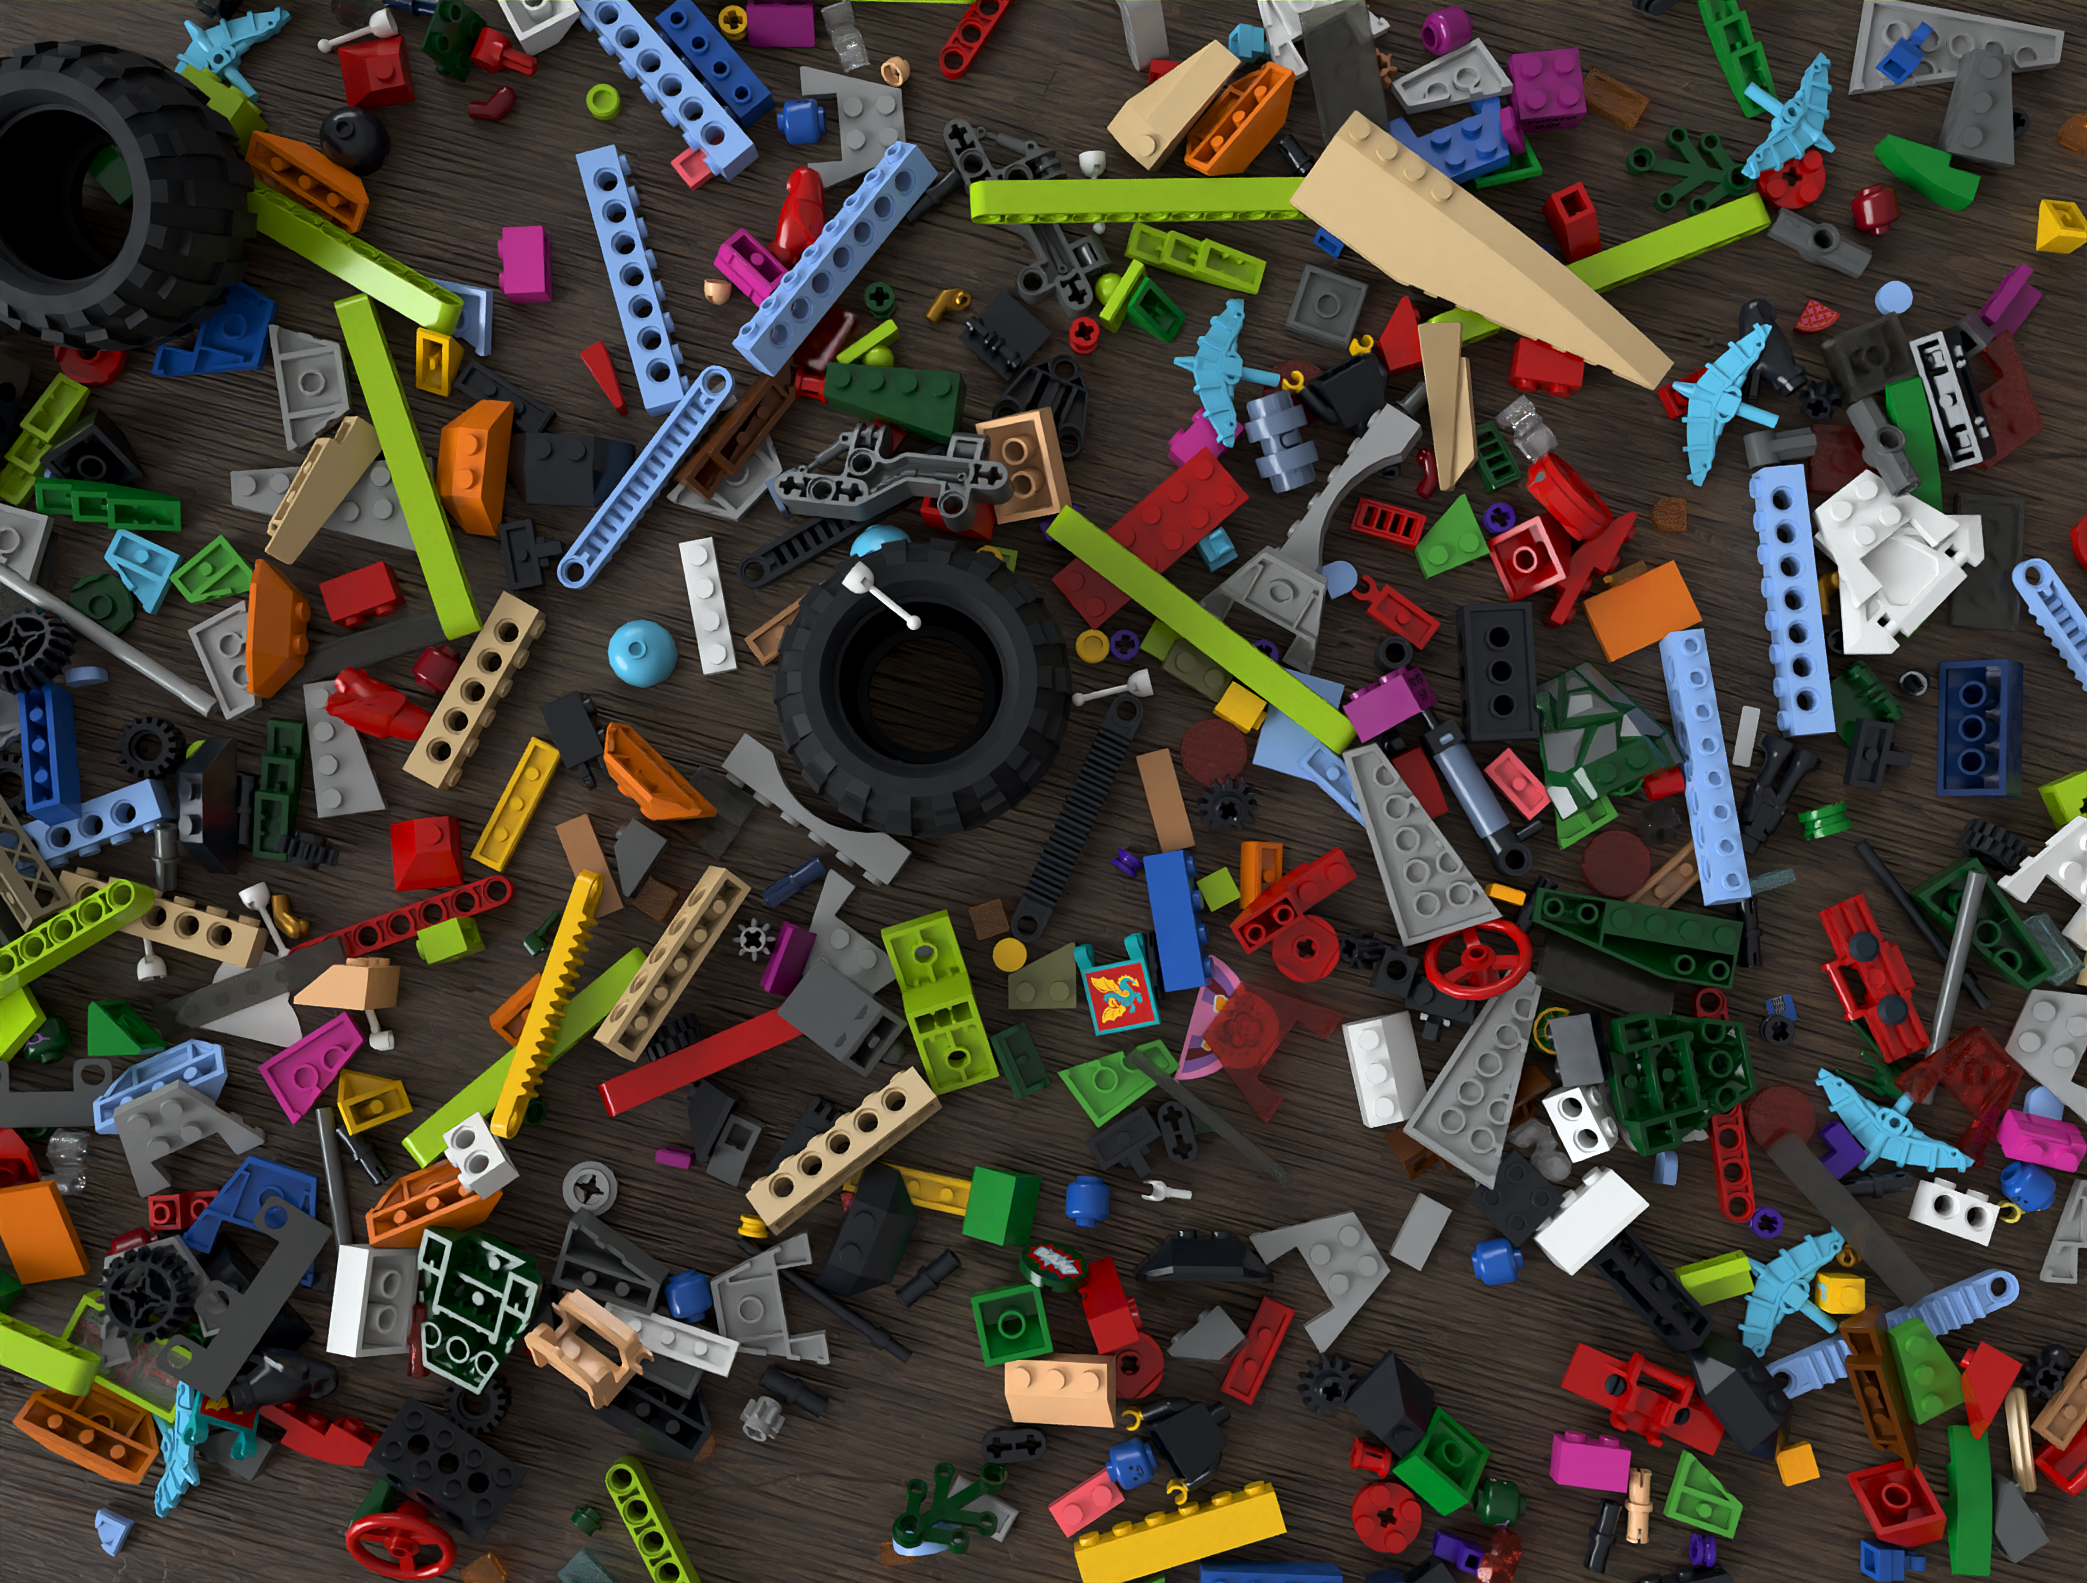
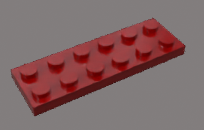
(1157, 532)

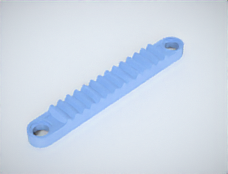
(646, 478)
(2056, 613)
(1940, 1312)

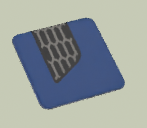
(1783, 1006)

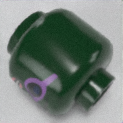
(48, 1041)
(1498, 1502)

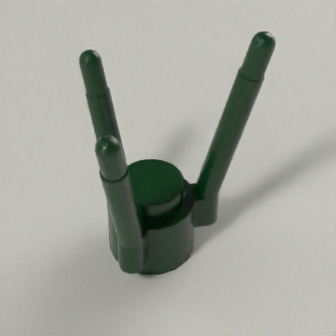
(1883, 1075)

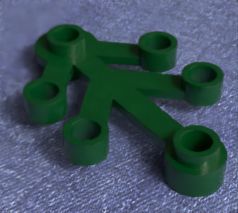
(1695, 171)
(948, 1509)

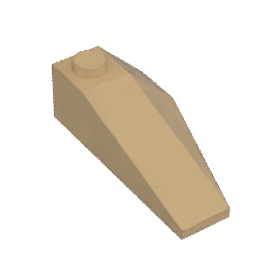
(1166, 110)

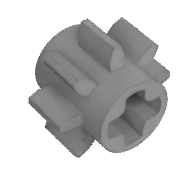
(744, 939)
(762, 1418)

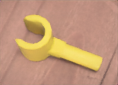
(2015, 1214)

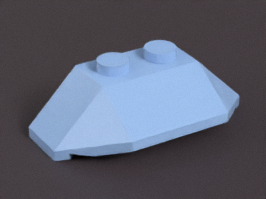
(193, 1062)

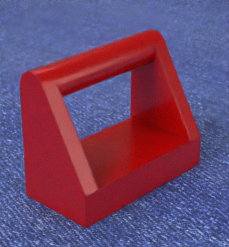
(2059, 1464)

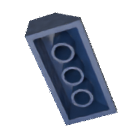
(1980, 729)

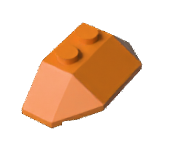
(1241, 121)
(308, 179)
(475, 466)
(274, 630)
(650, 778)
(423, 1200)
(93, 1431)

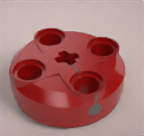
(1568, 497)

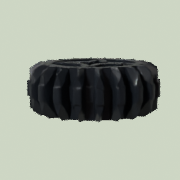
(33, 649)
(136, 1322)

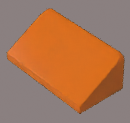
(1258, 869)
(512, 1015)

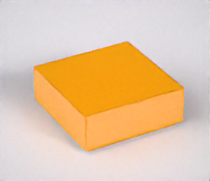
(1505, 894)
(1797, 1464)

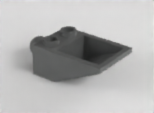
(845, 1019)

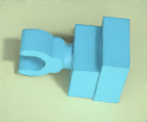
(1248, 44)
(1216, 550)

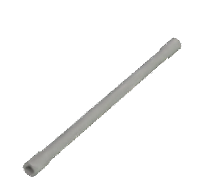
(188, 693)

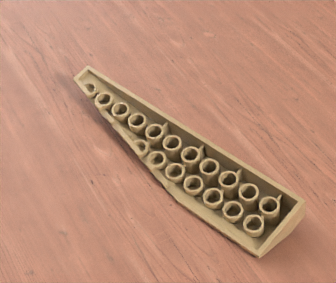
(1457, 248)

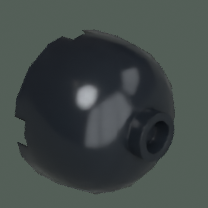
(354, 140)

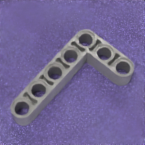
(1144, 31)

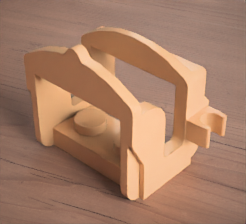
(579, 1359)

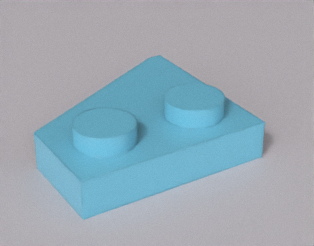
(143, 567)

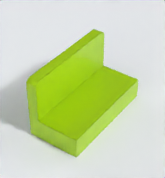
(1717, 1277)

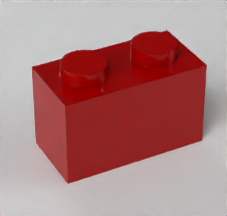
(1543, 368)
(362, 595)

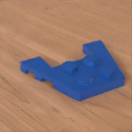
(1463, 148)
(228, 342)
(247, 1193)

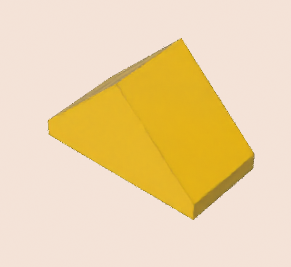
(2060, 227)
(436, 361)

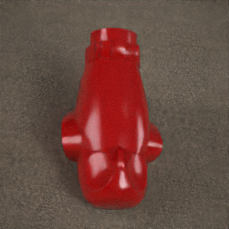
(800, 217)
(375, 707)

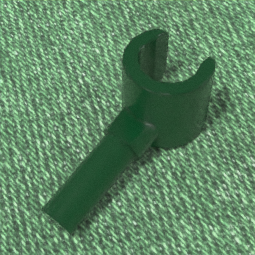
(534, 941)

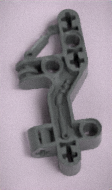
(1058, 263)
(956, 479)

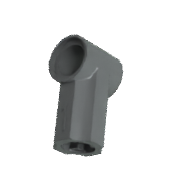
(1771, 448)

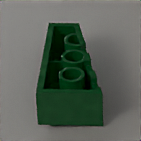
(904, 398)
(1998, 933)

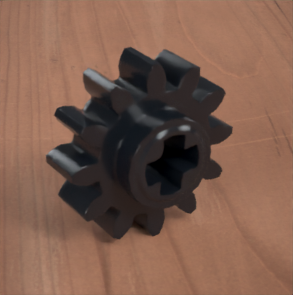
(1229, 814)
(307, 850)
(1327, 1384)

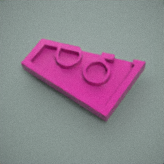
(311, 1064)

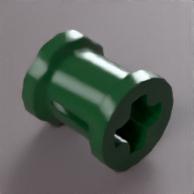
(871, 298)

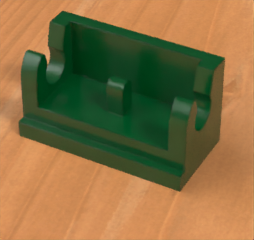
(1020, 1060)

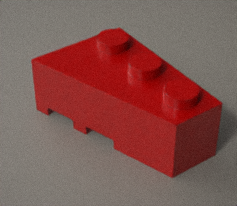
(1109, 1312)

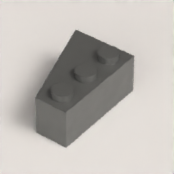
(1981, 111)
(608, 1266)

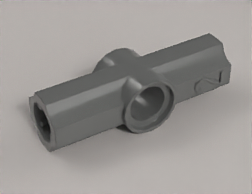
(1837, 252)
(1883, 447)

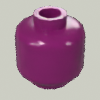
(1446, 30)

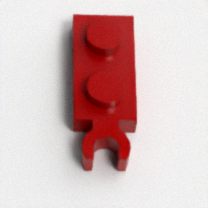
(1397, 613)

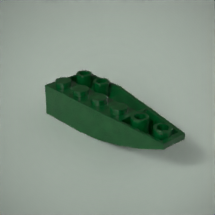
(1651, 937)

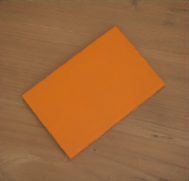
(1641, 611)
(40, 1233)

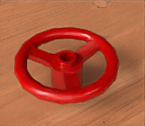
(1479, 963)
(402, 1539)

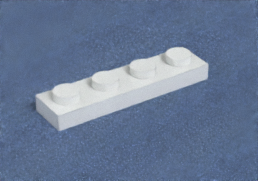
(708, 606)
(680, 1340)

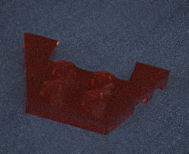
(2007, 401)
(1251, 1030)
(1977, 1075)

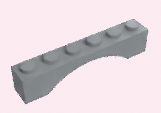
(1384, 444)
(761, 770)

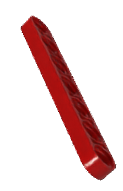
(969, 51)
(416, 914)
(1731, 1119)

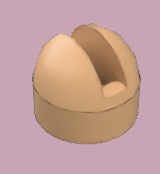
(892, 67)
(717, 291)

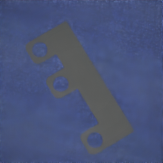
(53, 1107)
(253, 1312)

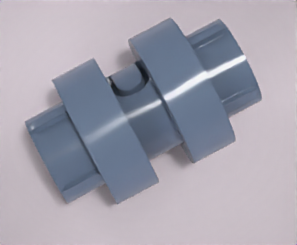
(1274, 419)

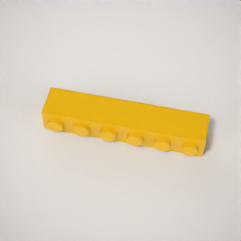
(1180, 1535)

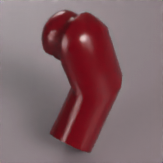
(496, 107)
(1427, 459)

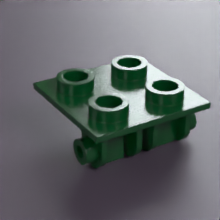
(452, 37)
(1861, 695)

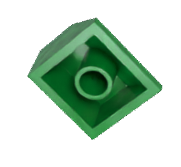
(1011, 1322)
(1443, 1464)

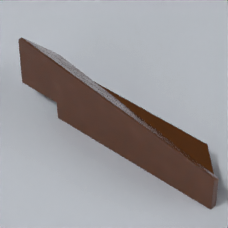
(737, 433)
(1417, 1158)
(1878, 1384)

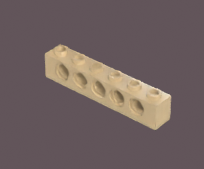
(458, 700)
(243, 949)
(672, 963)
(839, 1168)

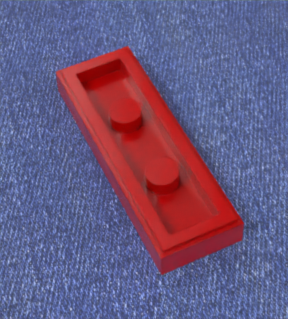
(1254, 1360)

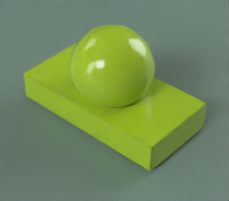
(1117, 292)
(873, 347)

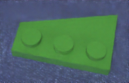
(1113, 1082)
(1924, 1370)

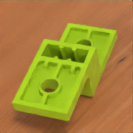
(940, 1002)

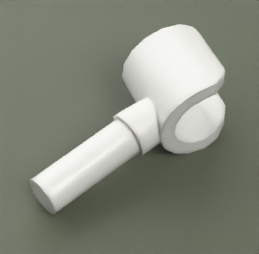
(379, 1040)
(1161, 1191)

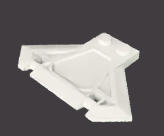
(1913, 581)

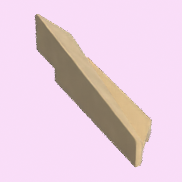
(1449, 400)
(320, 486)

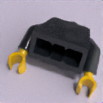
(1346, 392)
(1185, 1438)

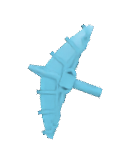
(223, 45)
(1795, 123)
(1220, 368)
(1718, 398)
(1886, 1130)
(1784, 1288)
(177, 1456)

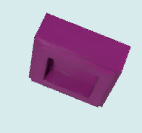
(1512, 130)
(675, 1157)

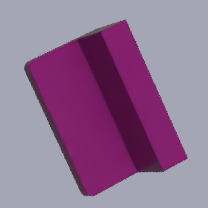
(781, 23)
(2010, 301)
(788, 959)

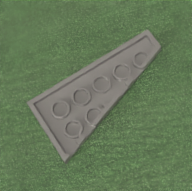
(1952, 35)
(366, 512)
(1420, 871)
(1475, 1092)

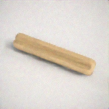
(2020, 1439)

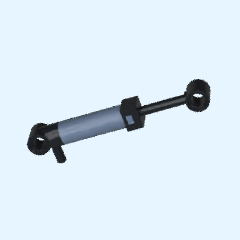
(1446, 746)

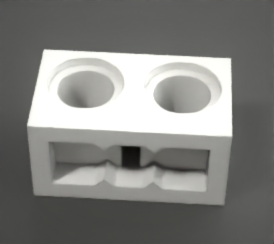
(1572, 1122)
(479, 1156)
(1953, 1213)

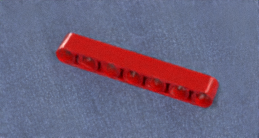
(695, 1061)

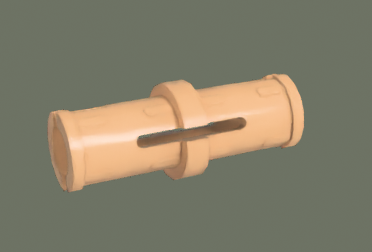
(1638, 1505)

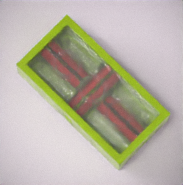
(136, 1379)

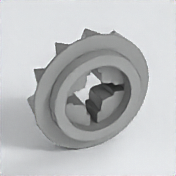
(576, 1196)

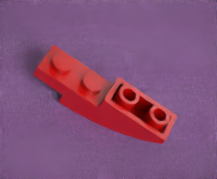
(1589, 558)
(1289, 897)
(311, 1434)

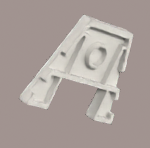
(1284, 28)
(1864, 517)
(2064, 864)

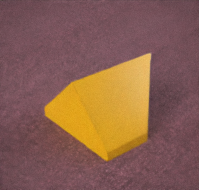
(370, 1100)

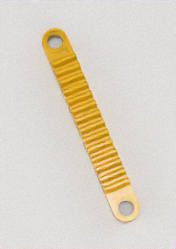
(548, 1005)

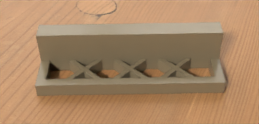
(14, 886)

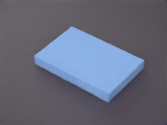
(1285, 741)

